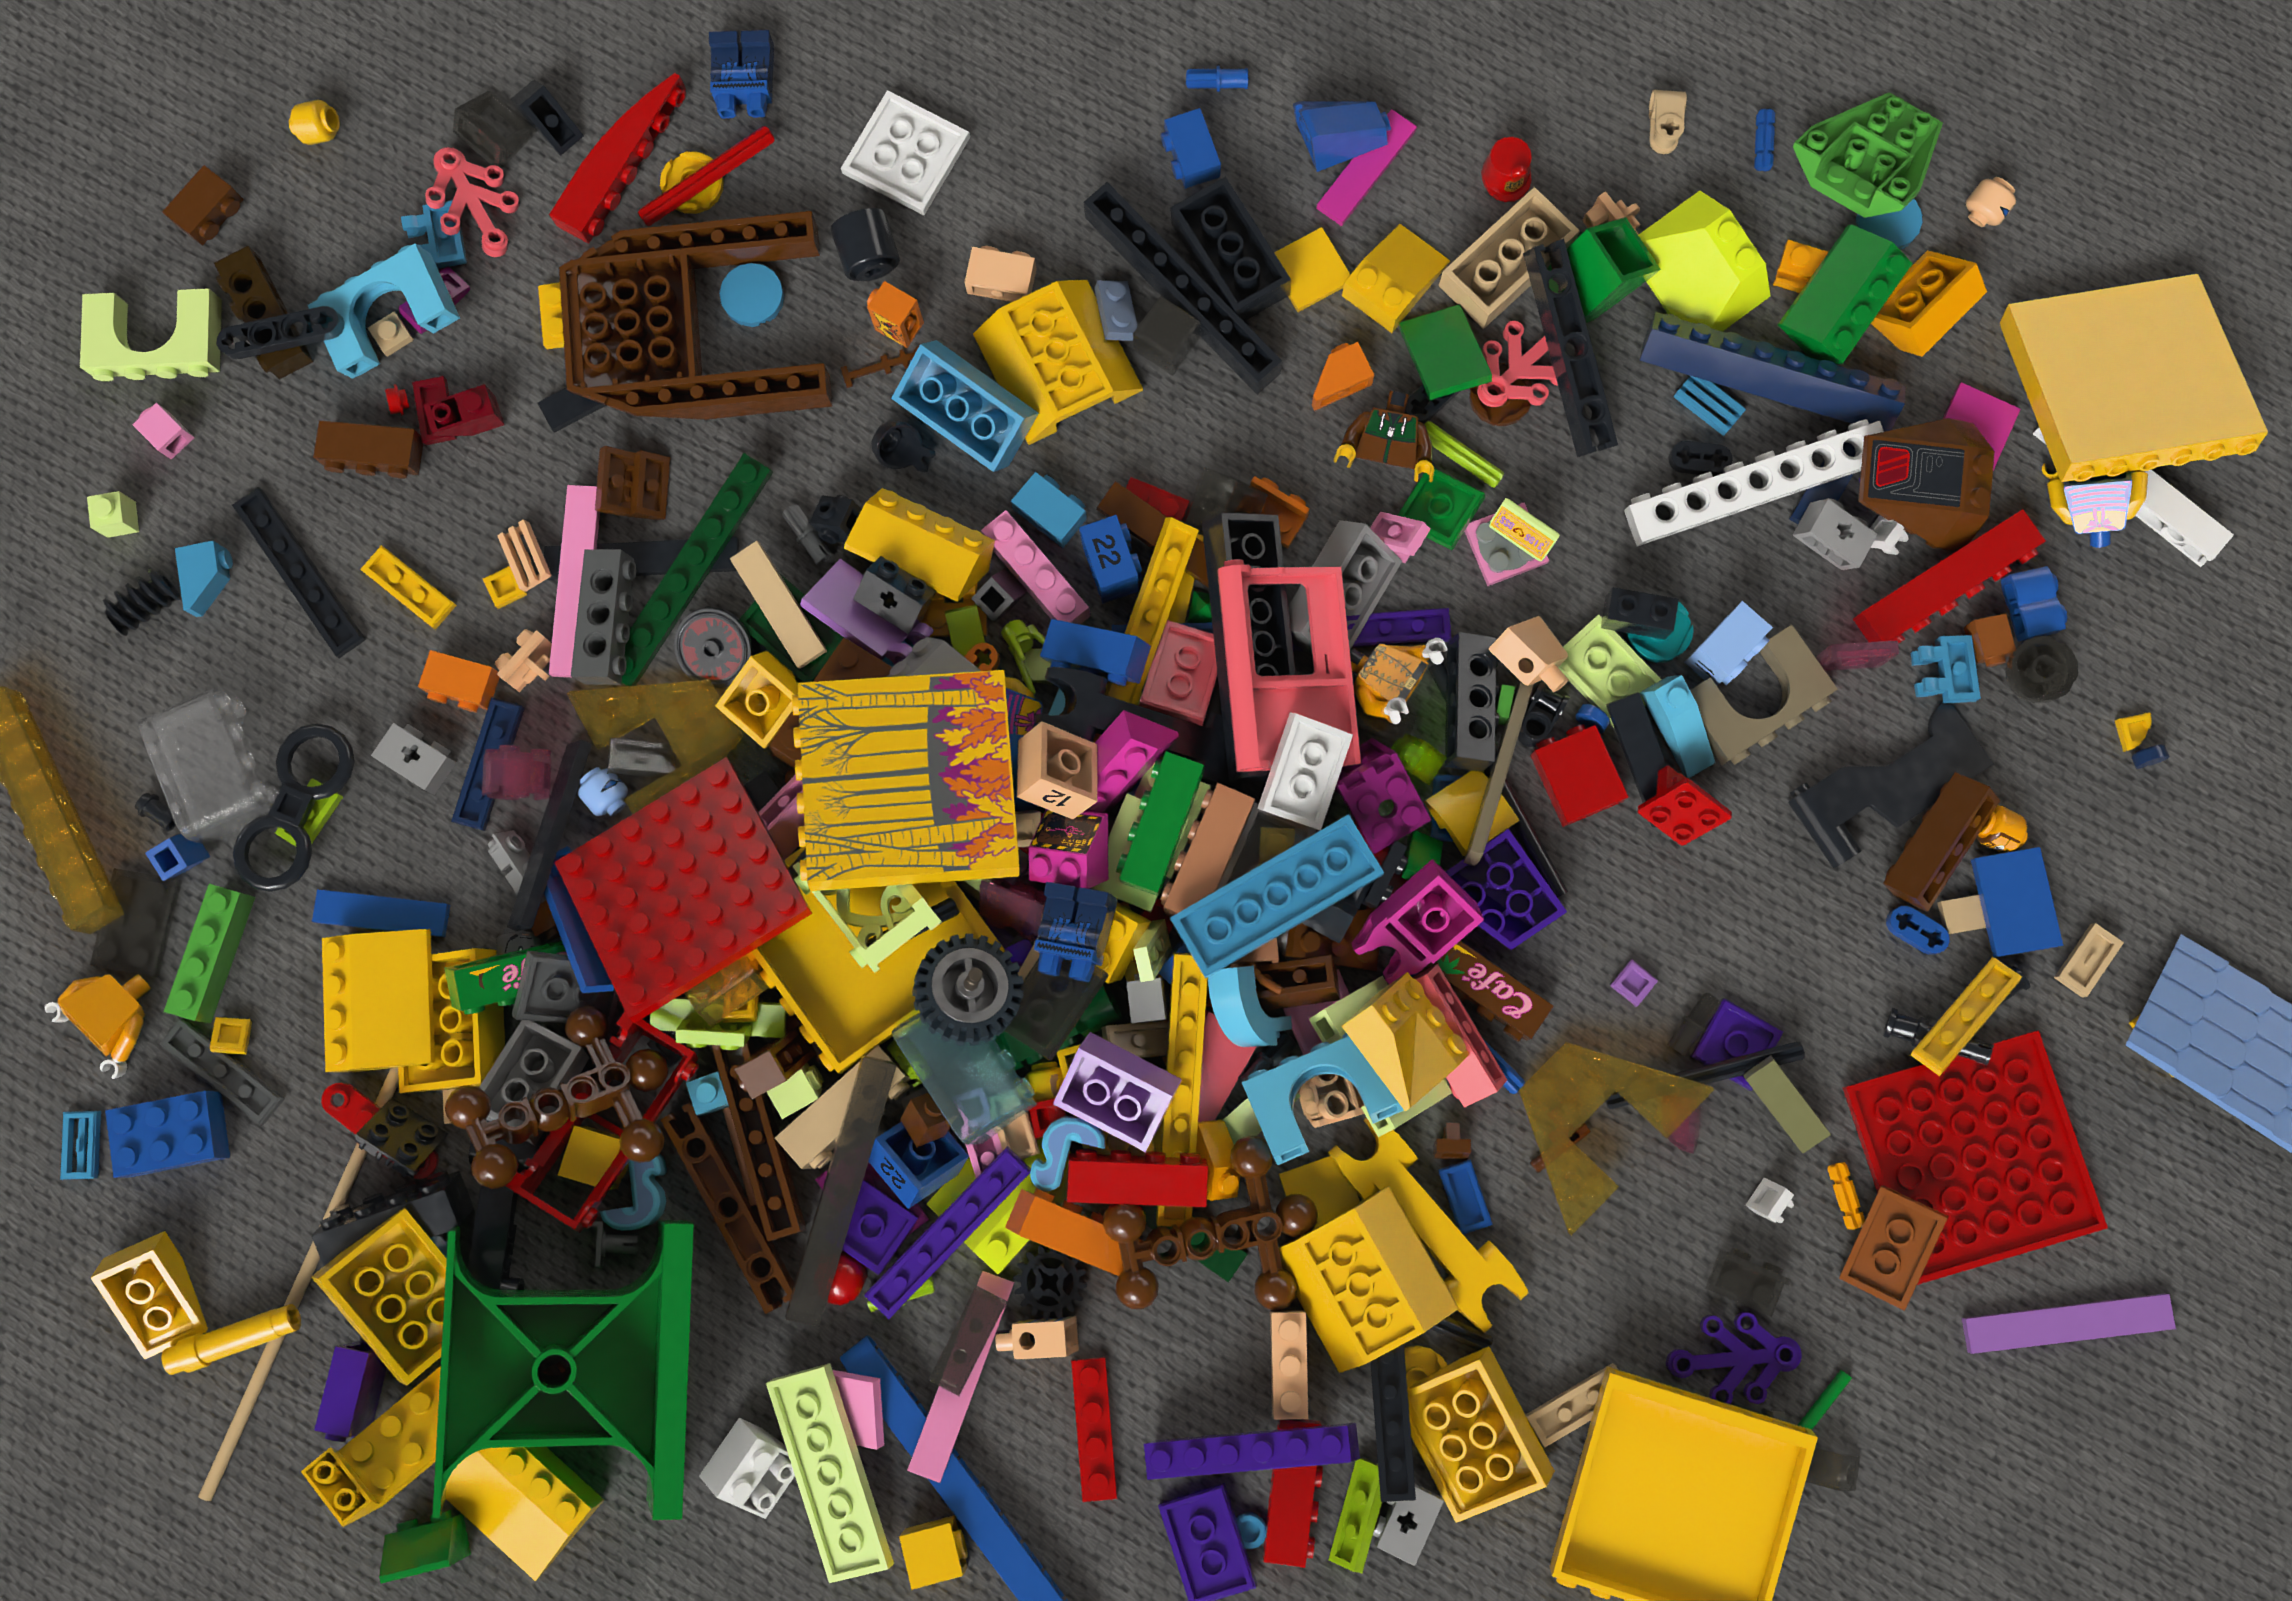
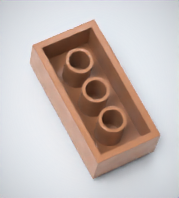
(1210, 848)

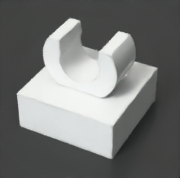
(1888, 535)
(1770, 1200)

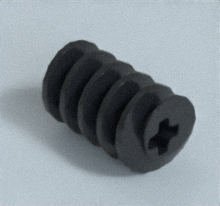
(140, 602)

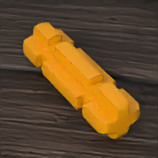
(1846, 1195)

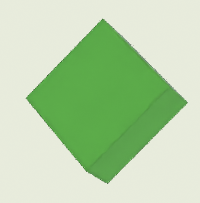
(1504, 702)

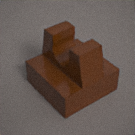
(1451, 1145)

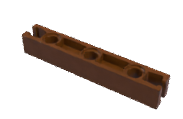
(718, 1183)

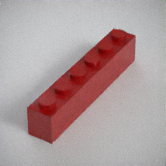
(1950, 579)

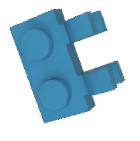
(444, 248)
(1956, 669)

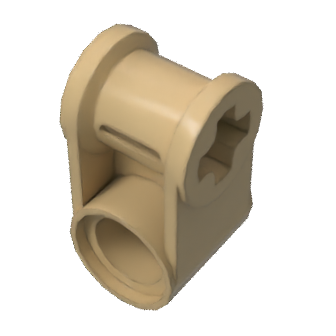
(1666, 119)

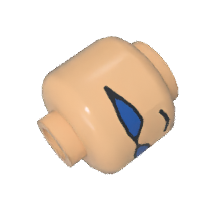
(1991, 202)

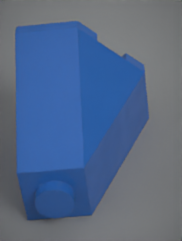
(1340, 129)

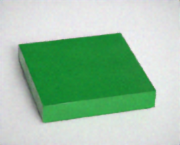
(1443, 506)

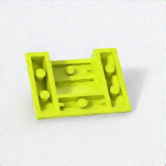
(1705, 264)

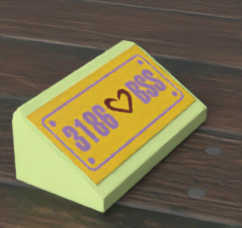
(1524, 530)

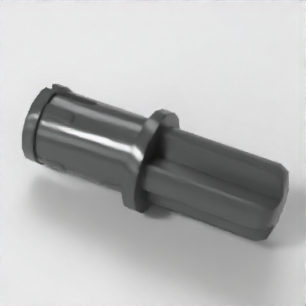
(807, 534)

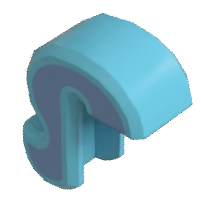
(1056, 1148)
(647, 1197)

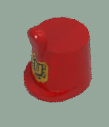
(1507, 169)

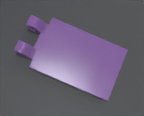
(834, 605)

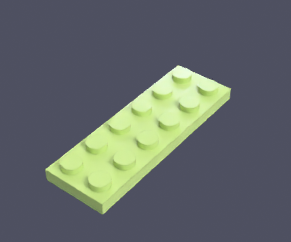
(830, 1473)

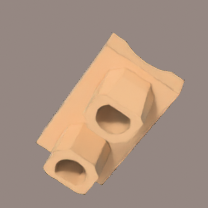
(1606, 211)
(527, 661)

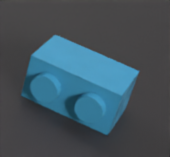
(1049, 508)

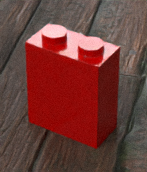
(1578, 774)

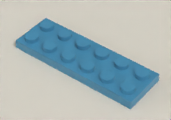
(1276, 896)

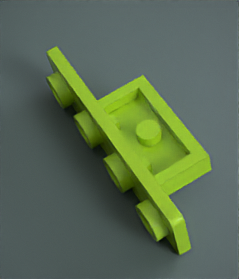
(697, 1033)

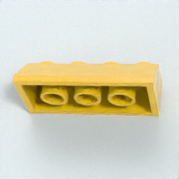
(921, 543)

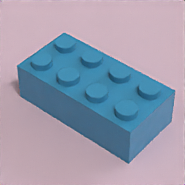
(964, 405)

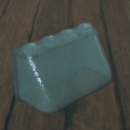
(967, 1082)

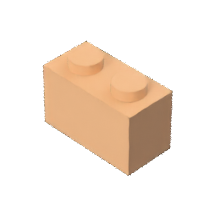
(1000, 274)

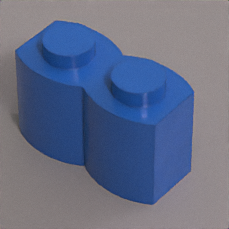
(2034, 603)

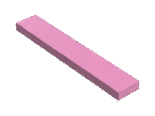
(579, 533)
(950, 1410)

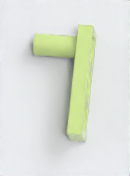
(1152, 950)

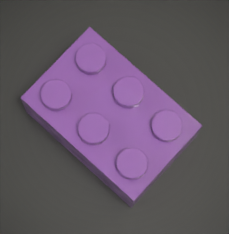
(1117, 1091)

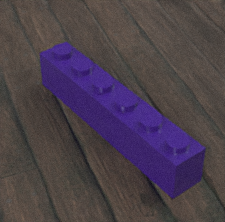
(1252, 1451)

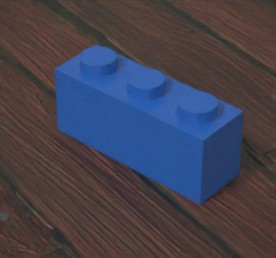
(1096, 651)

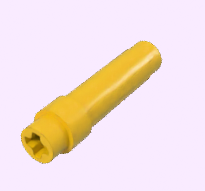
(203, 1349)

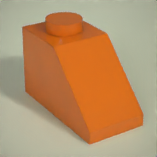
(1342, 375)

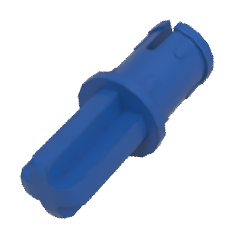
(1217, 78)

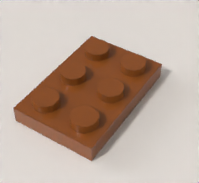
(1893, 1247)

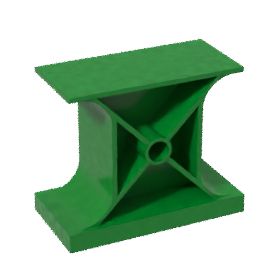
(621, 1378)

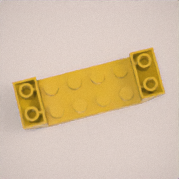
(380, 1457)

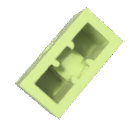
(797, 1091)

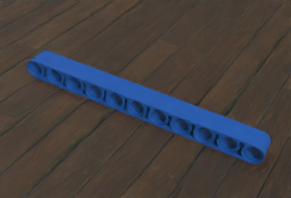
(959, 1485)

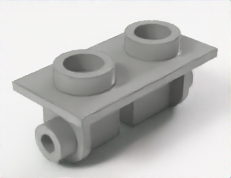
(507, 851)

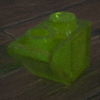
(1418, 758)

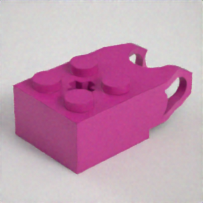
(1412, 928)

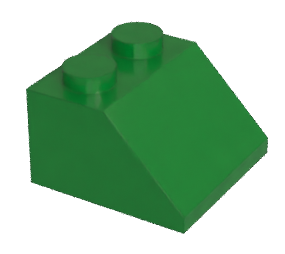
(424, 1546)

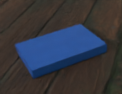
(2016, 902)

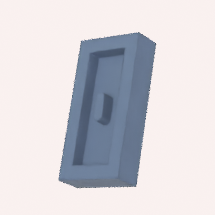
(1116, 310)

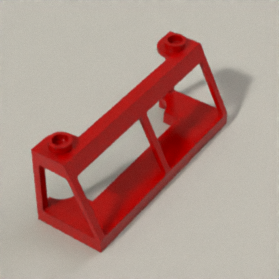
(529, 1180)

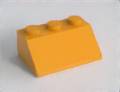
(1929, 301)

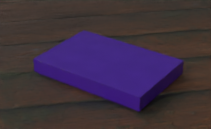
(1207, 1544)

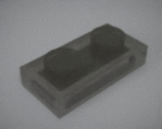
(640, 758)

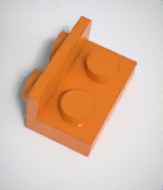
(1290, 509)

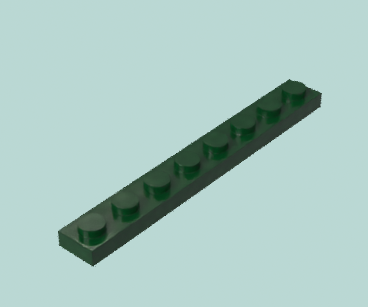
(693, 565)

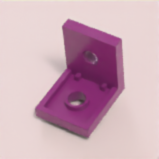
(1373, 781)

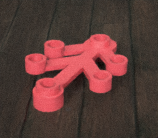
(471, 196)
(1519, 368)

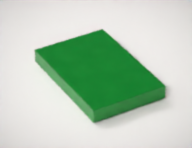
(1445, 352)

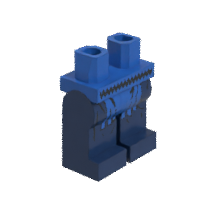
(739, 84)
(1074, 929)

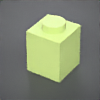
(113, 514)

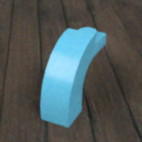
(1239, 1011)

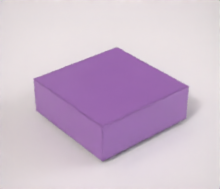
(1633, 983)

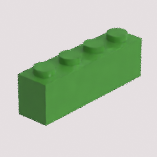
(209, 954)

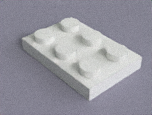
(1305, 771)

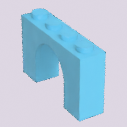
(407, 271)
(1274, 1092)

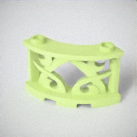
(910, 916)

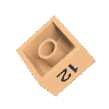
(1057, 770)

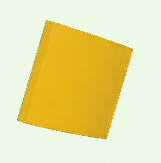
(1459, 805)

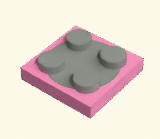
(1497, 555)

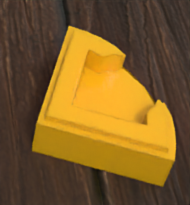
(2133, 730)

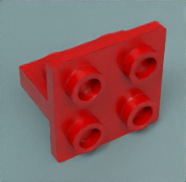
(1682, 808)

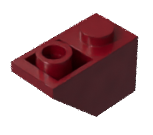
(464, 413)

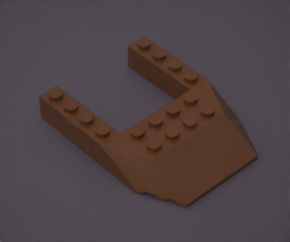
(637, 323)

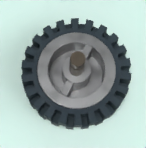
(967, 989)

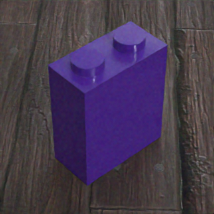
(350, 1391)

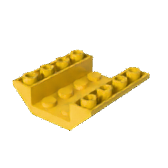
(1055, 354)
(1367, 1281)

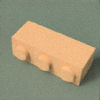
(1289, 1364)

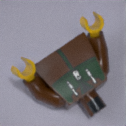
(1389, 438)

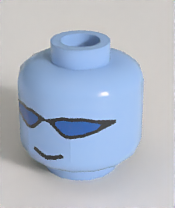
(602, 792)

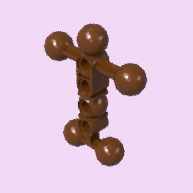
(587, 1027)
(1274, 1286)

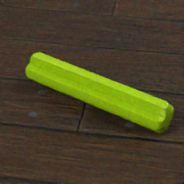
(1463, 455)

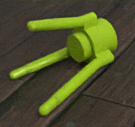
(1021, 641)

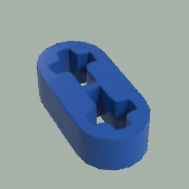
(1921, 923)

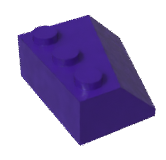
(1508, 891)

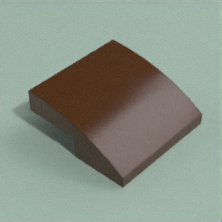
(632, 483)

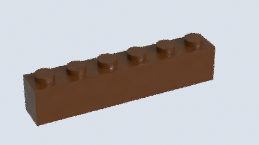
(761, 1151)

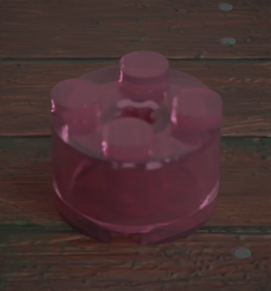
(516, 774)

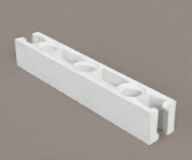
(2179, 519)

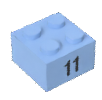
(1734, 639)

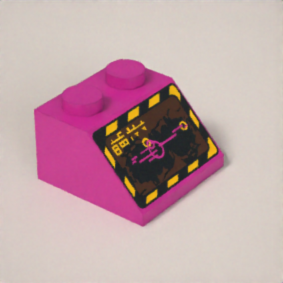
(1070, 850)

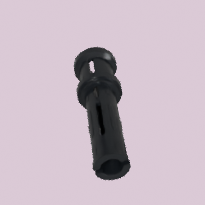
(1916, 1029)

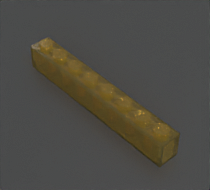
(52, 820)

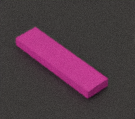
(1364, 172)

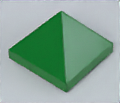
(1200, 608)

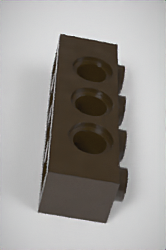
(247, 268)

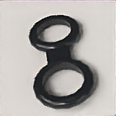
(293, 807)

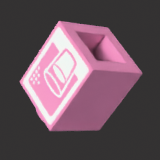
(163, 430)

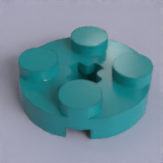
(1665, 650)

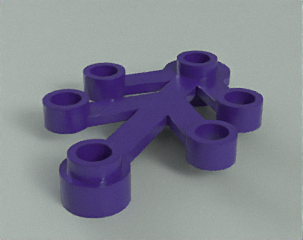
(1741, 1358)

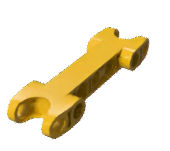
(1468, 1269)

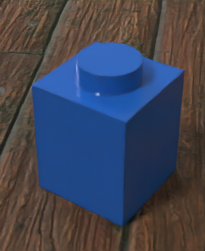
(176, 856)

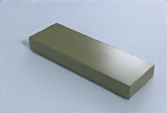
(1786, 1104)

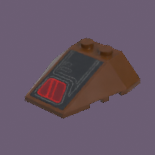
(1930, 480)

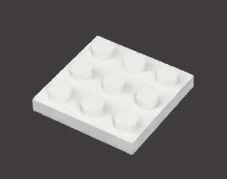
(905, 152)

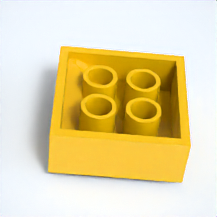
(1406, 1040)

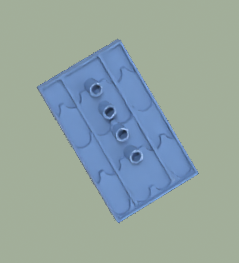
(2221, 1038)

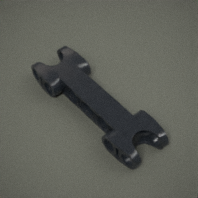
(1092, 712)
(495, 1226)

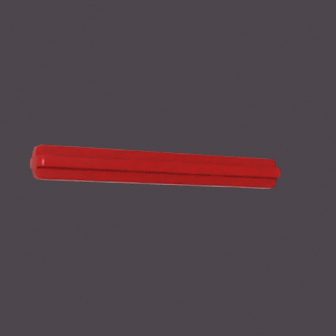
(706, 175)

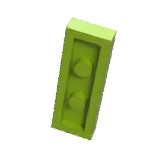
(1357, 1517)

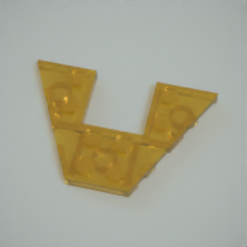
(685, 714)
(1570, 1092)

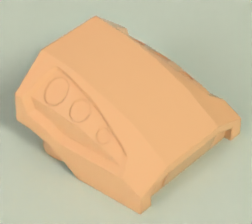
(1322, 1096)

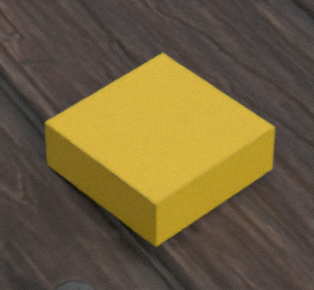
(503, 587)
(230, 1035)

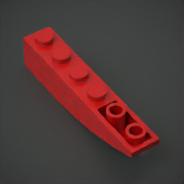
(614, 161)

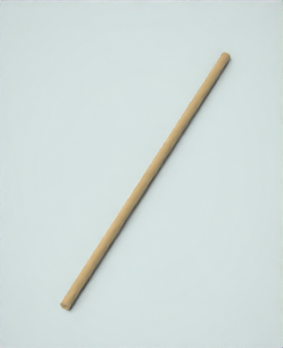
(294, 1297)

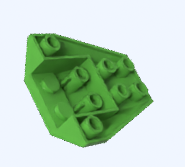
(1870, 155)

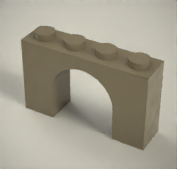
(1802, 686)

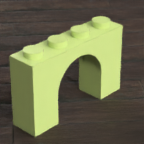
(189, 350)
(1329, 1029)

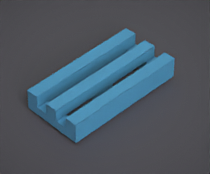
(1704, 414)
(93, 1145)

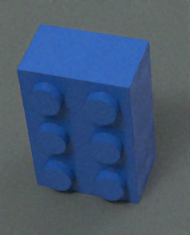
(167, 1134)

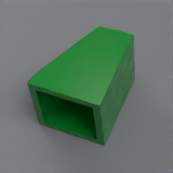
(1608, 266)

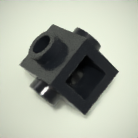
(835, 518)

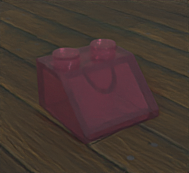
(1012, 906)

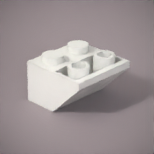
(749, 1469)

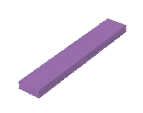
(2068, 1323)

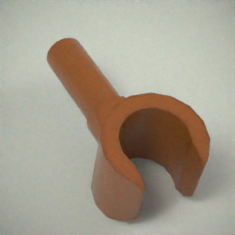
(1265, 981)

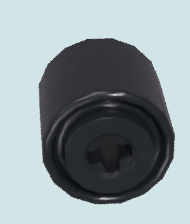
(865, 244)

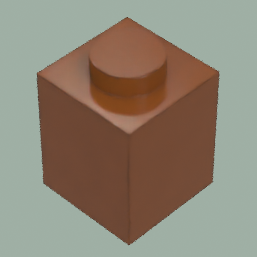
(1991, 639)

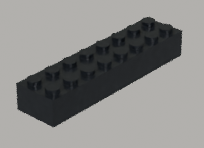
(1258, 543)

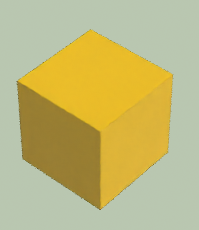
(590, 1155)
(934, 1552)

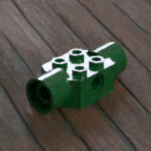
(1100, 1013)

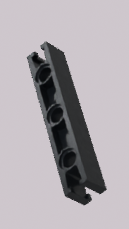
(1563, 323)

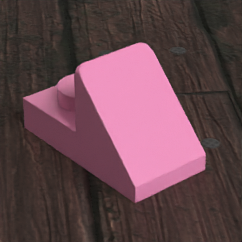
(1400, 533)

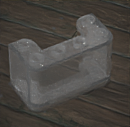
(206, 766)

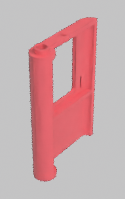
(1264, 702)

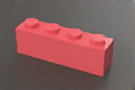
(1479, 1073)

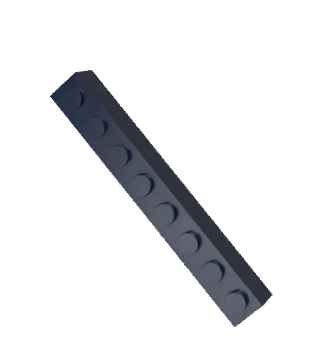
(1771, 372)

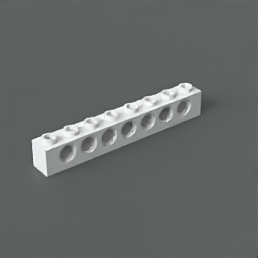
(1648, 527)

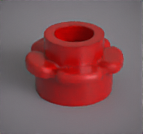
(396, 400)

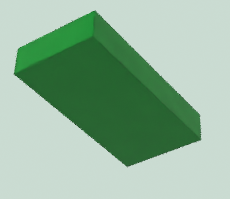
(1420, 851)

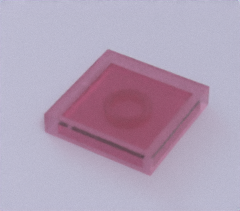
(1857, 655)

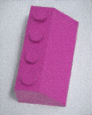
(1125, 755)

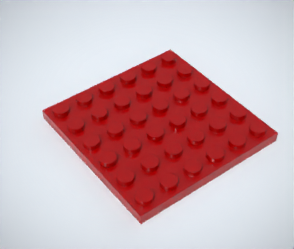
(681, 889)
(1983, 1150)

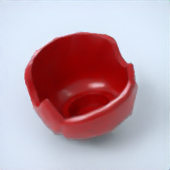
(848, 1280)

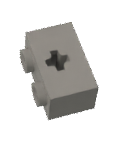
(1835, 534)
(396, 753)
(1148, 1000)
(1408, 1541)

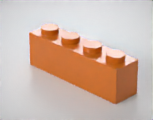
(1065, 1230)

